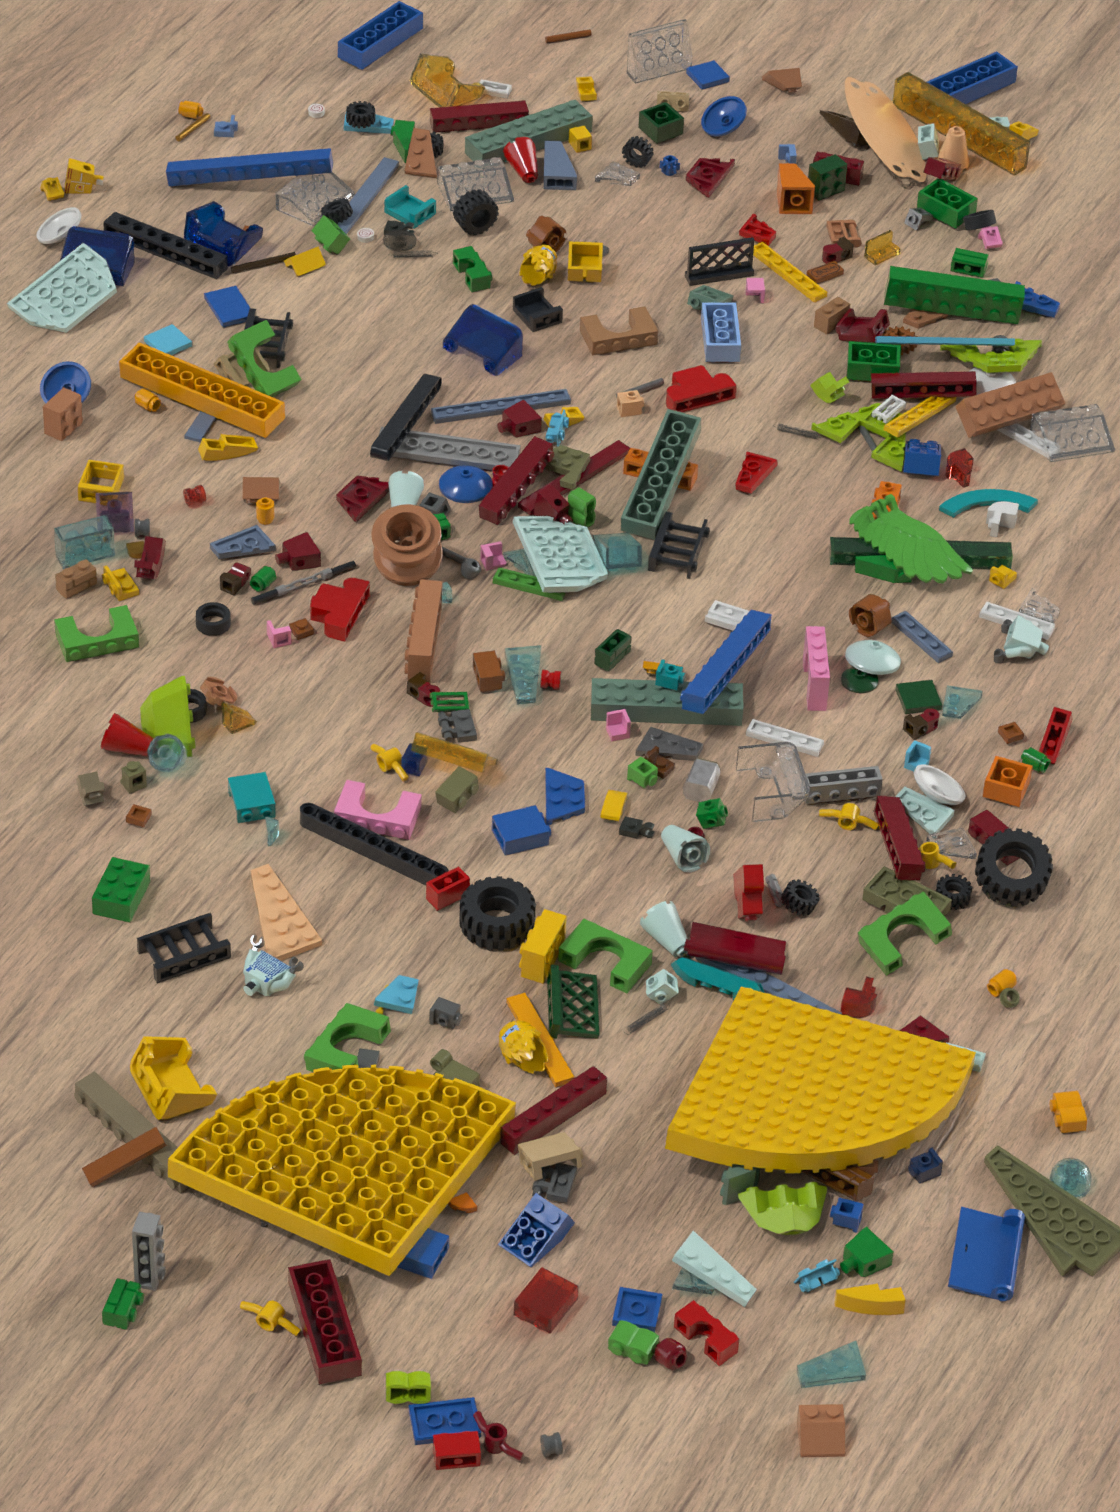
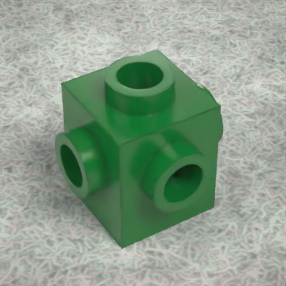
(711, 813)

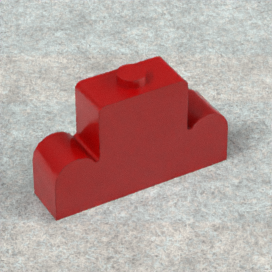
(697, 389)
(339, 606)
(748, 891)

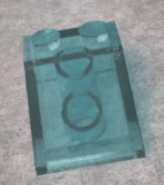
(619, 551)

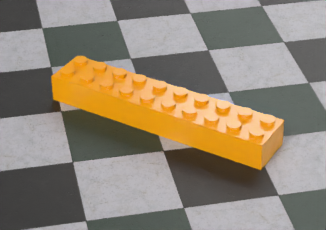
(202, 390)

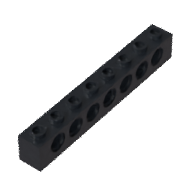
(169, 246)

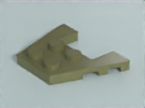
(569, 463)

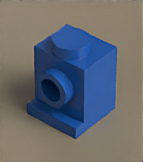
(847, 1214)

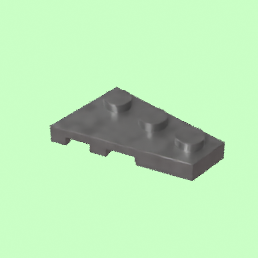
(669, 745)

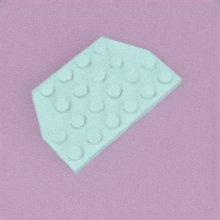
(66, 291)
(560, 553)

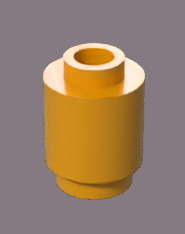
(190, 109)
(147, 400)
(265, 511)
(1001, 981)

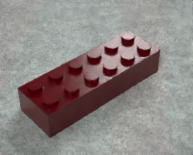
(324, 1321)

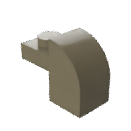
(90, 788)

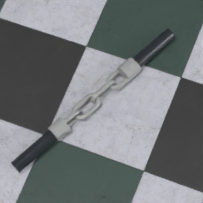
(281, 590)

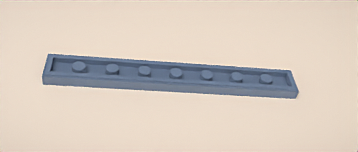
(369, 191)
(497, 406)

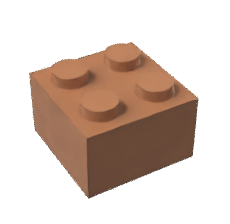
(62, 414)

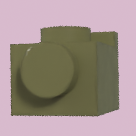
(133, 771)

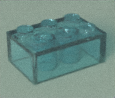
(84, 540)

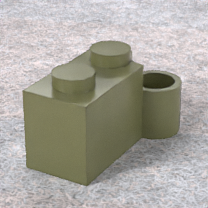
(457, 789)
(451, 1069)

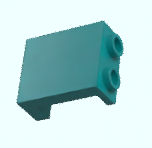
(409, 208)
(252, 797)

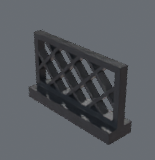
(719, 271)

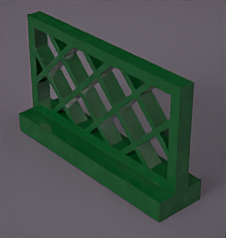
(558, 1016)

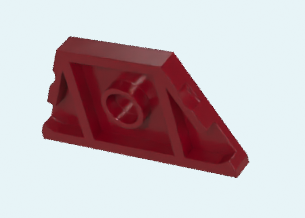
(708, 174)
(361, 495)

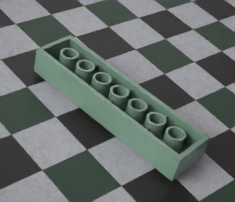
(542, 126)
(661, 474)
(659, 704)

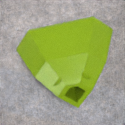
(168, 712)
(785, 1208)

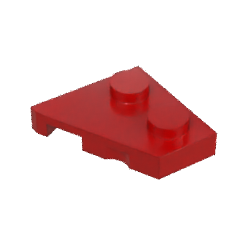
(758, 230)

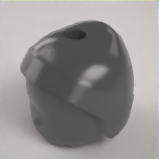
(470, 568)

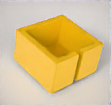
(585, 261)

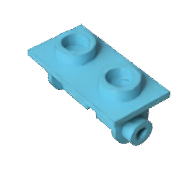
(558, 424)
(824, 1271)

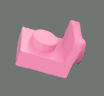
(990, 237)

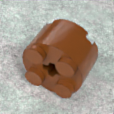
(546, 232)
(870, 615)

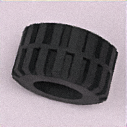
(475, 212)

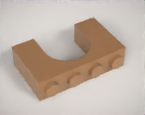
(602, 341)

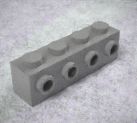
(844, 784)
(148, 1250)

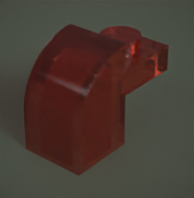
(959, 466)
(859, 1002)

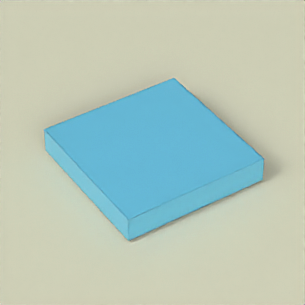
(168, 340)

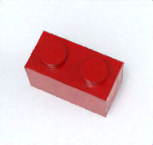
(447, 888)
(456, 1450)

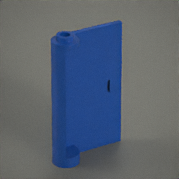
(991, 1253)

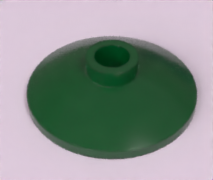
(858, 681)

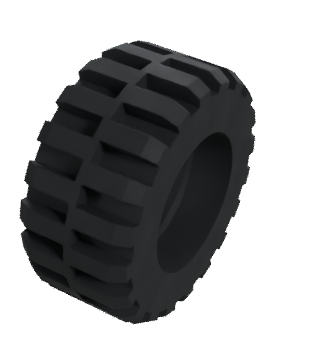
(1005, 888)
(497, 895)

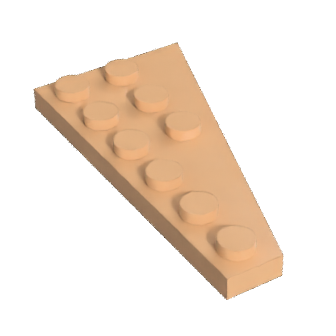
(280, 918)

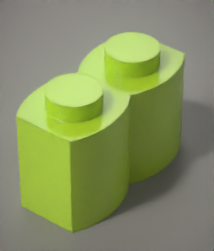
(408, 1387)

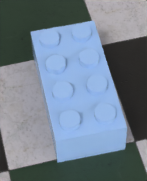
(720, 332)

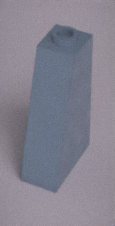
(558, 168)

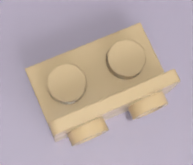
(676, 100)

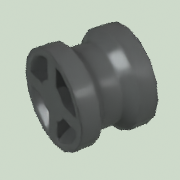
(142, 527)
(551, 1444)

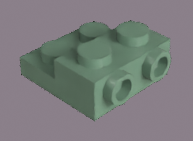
(707, 294)

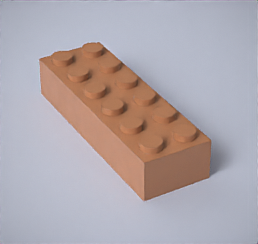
(1009, 404)
(424, 629)

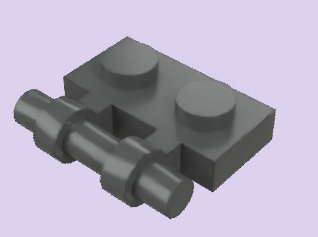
(463, 726)
(561, 1182)

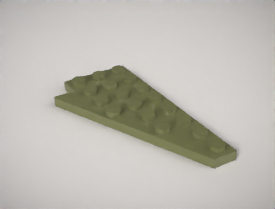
(1059, 1221)

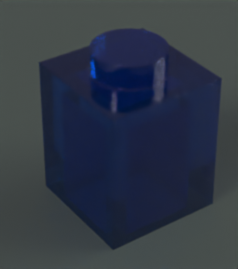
(413, 762)

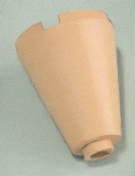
(955, 147)

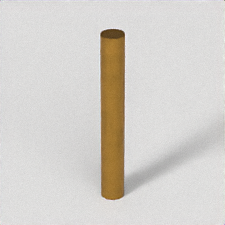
(192, 127)

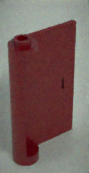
(736, 948)

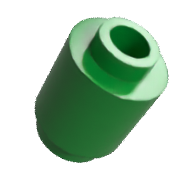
(263, 578)
(1036, 759)

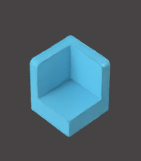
(917, 755)

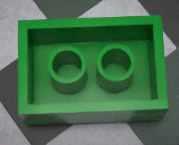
(946, 202)
(871, 358)
(121, 889)

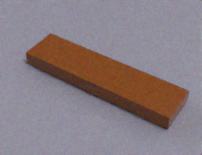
(124, 1156)

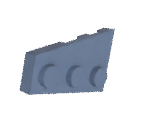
(242, 543)

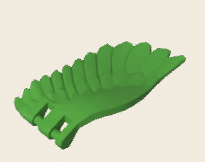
(908, 542)

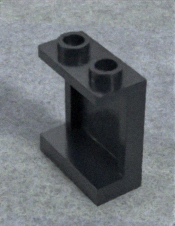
(536, 310)

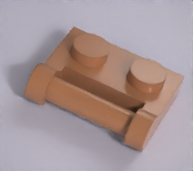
(837, 229)

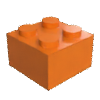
(1007, 781)

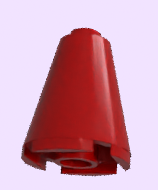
(522, 158)
(125, 737)

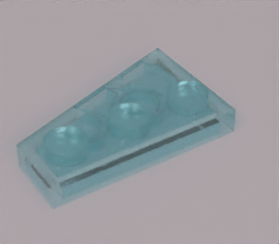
(833, 1367)

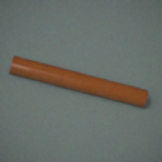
(565, 36)

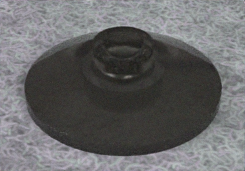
(399, 240)

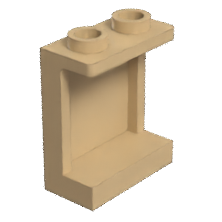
(229, 368)
(548, 1151)

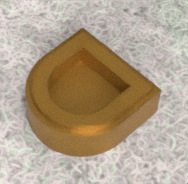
(135, 549)

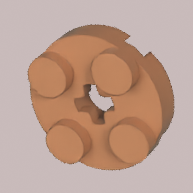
(217, 692)

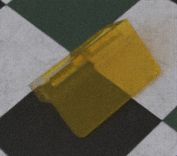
(881, 248)

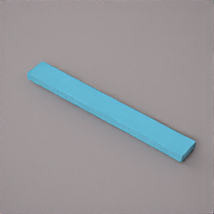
(945, 341)

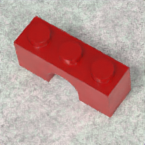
(695, 1320)

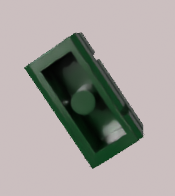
(612, 650)

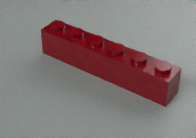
(476, 116)
(924, 384)
(516, 480)
(899, 838)
(554, 1109)

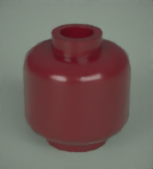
(670, 1354)

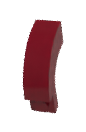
(151, 558)

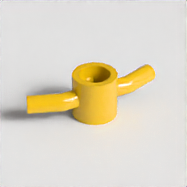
(389, 760)
(848, 817)
(932, 857)
(270, 1316)

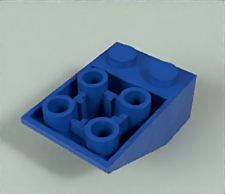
(922, 457)
(536, 1231)

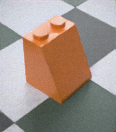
(794, 190)

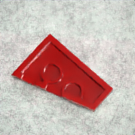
(754, 471)

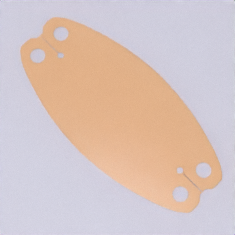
(885, 129)

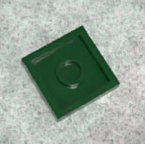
(918, 696)

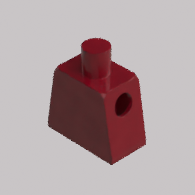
(520, 420)
(552, 504)
(299, 553)

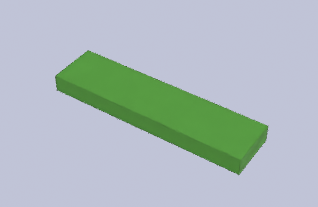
(523, 583)

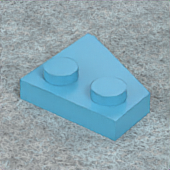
(398, 995)

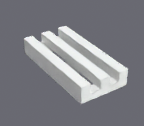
(496, 89)
(891, 411)

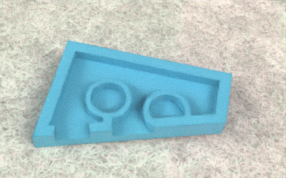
(381, 125)

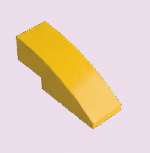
(226, 447)
(871, 1300)

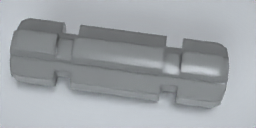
(774, 889)

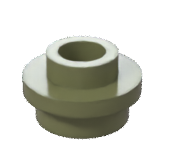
(1014, 996)

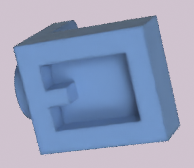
(226, 129)
(787, 152)

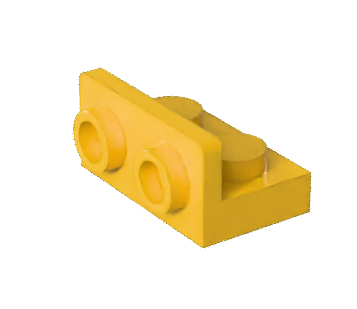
(120, 583)

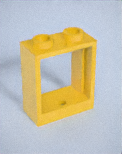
(93, 468)

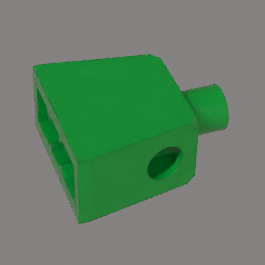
(866, 1254)

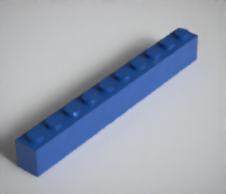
(249, 167)
(726, 662)

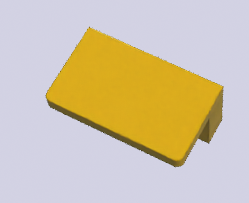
(306, 261)

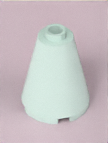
(405, 488)
(685, 848)
(666, 927)

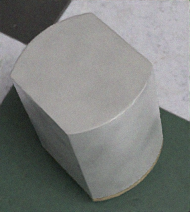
(701, 780)

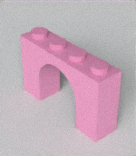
(816, 664)
(395, 823)

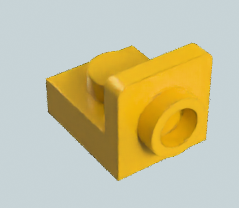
(52, 188)
(1002, 576)

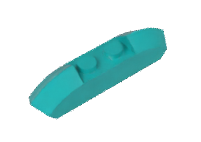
(693, 971)

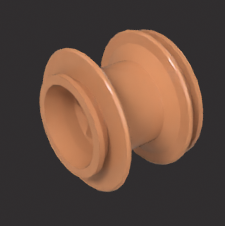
(407, 560)

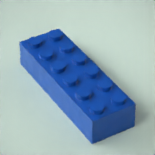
(380, 35)
(977, 78)

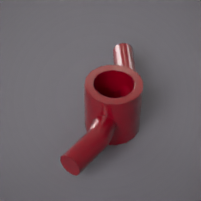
(496, 1437)

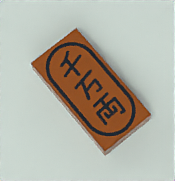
(825, 272)

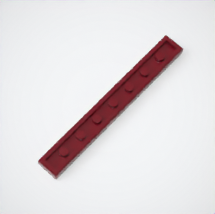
(597, 464)

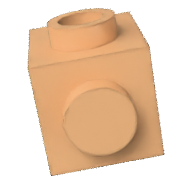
(629, 403)

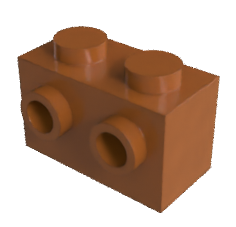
(488, 671)

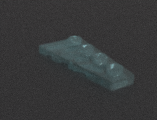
(524, 672)

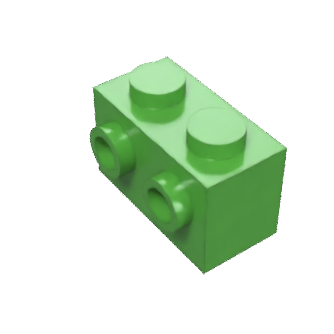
(330, 235)

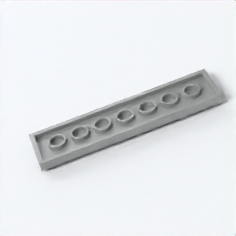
(456, 450)

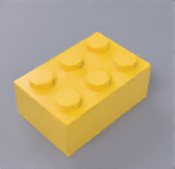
(542, 945)

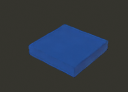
(707, 74)
(637, 1308)

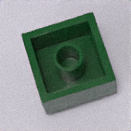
(661, 122)
(828, 176)

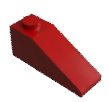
(1056, 733)

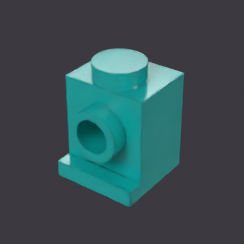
(669, 675)

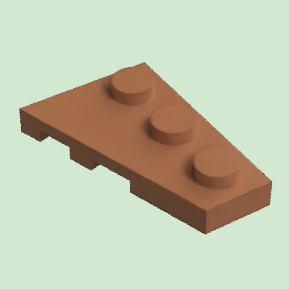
(420, 155)

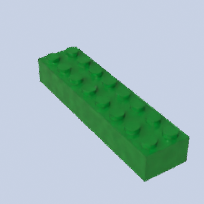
(954, 295)

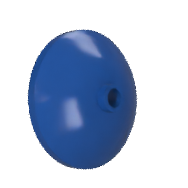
(724, 116)
(68, 376)
(465, 484)

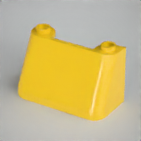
(166, 1079)

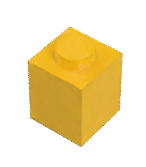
(580, 139)

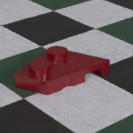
(924, 1028)

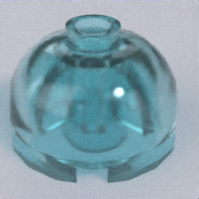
(167, 753)
(1072, 1176)

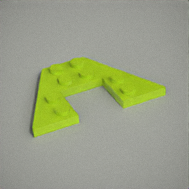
(992, 362)
(840, 427)

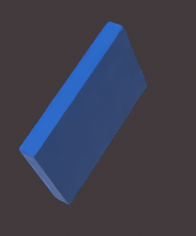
(228, 305)
(442, 1417)

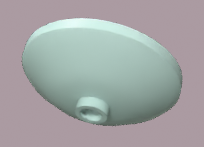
(873, 657)

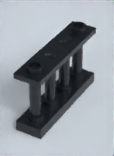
(287, 324)
(664, 535)
(187, 962)

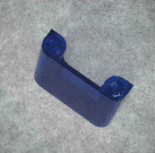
(210, 229)
(112, 246)
(486, 336)

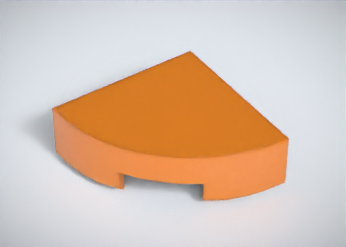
(464, 1203)

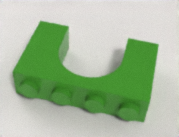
(243, 346)
(80, 646)
(916, 911)
(591, 937)
(349, 1023)

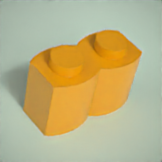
(1068, 1111)

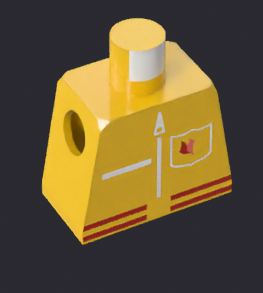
(81, 177)

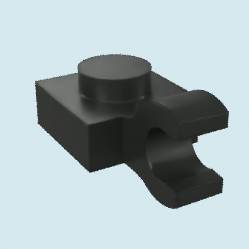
(395, 225)
(634, 827)

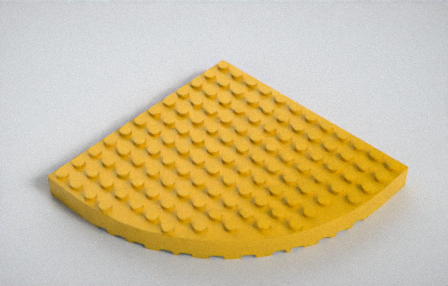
(813, 1089)
(346, 1155)

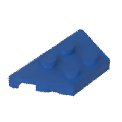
(563, 796)

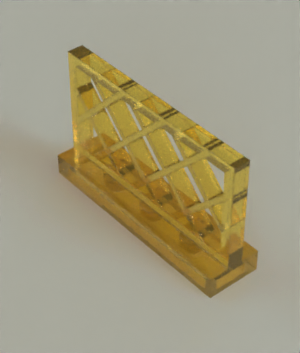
(452, 752)

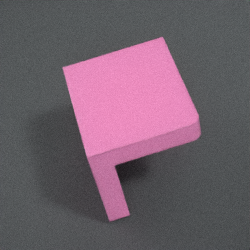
(755, 286)
(492, 556)
(280, 636)
(618, 725)

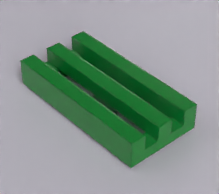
(434, 695)

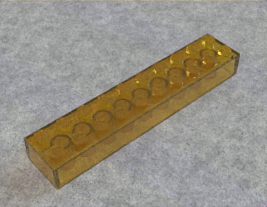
(982, 134)

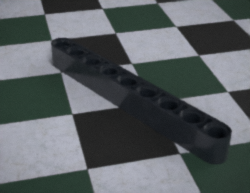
(405, 417)
(369, 844)

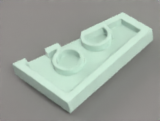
(925, 811)

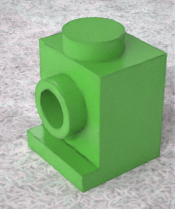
(642, 772)

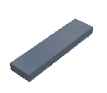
(200, 427)
(921, 636)

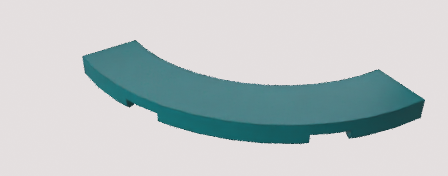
(986, 497)

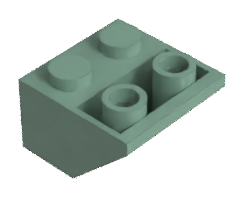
(736, 1181)

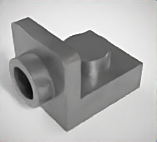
(916, 217)

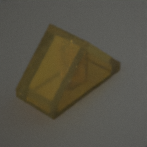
(236, 718)

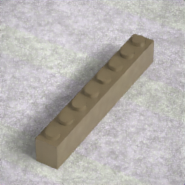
(123, 1121)

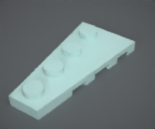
(710, 1267)

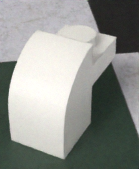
(1001, 514)

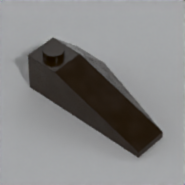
(845, 126)

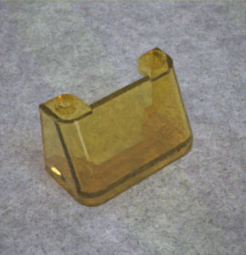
(435, 80)

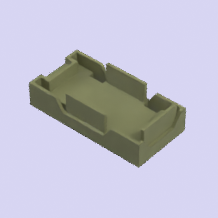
(888, 891)

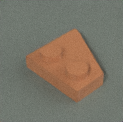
(920, 318)

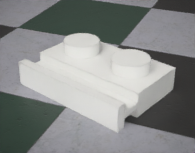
(725, 615)

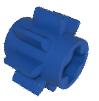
(669, 165)

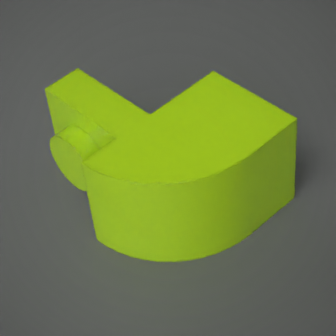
(828, 388)

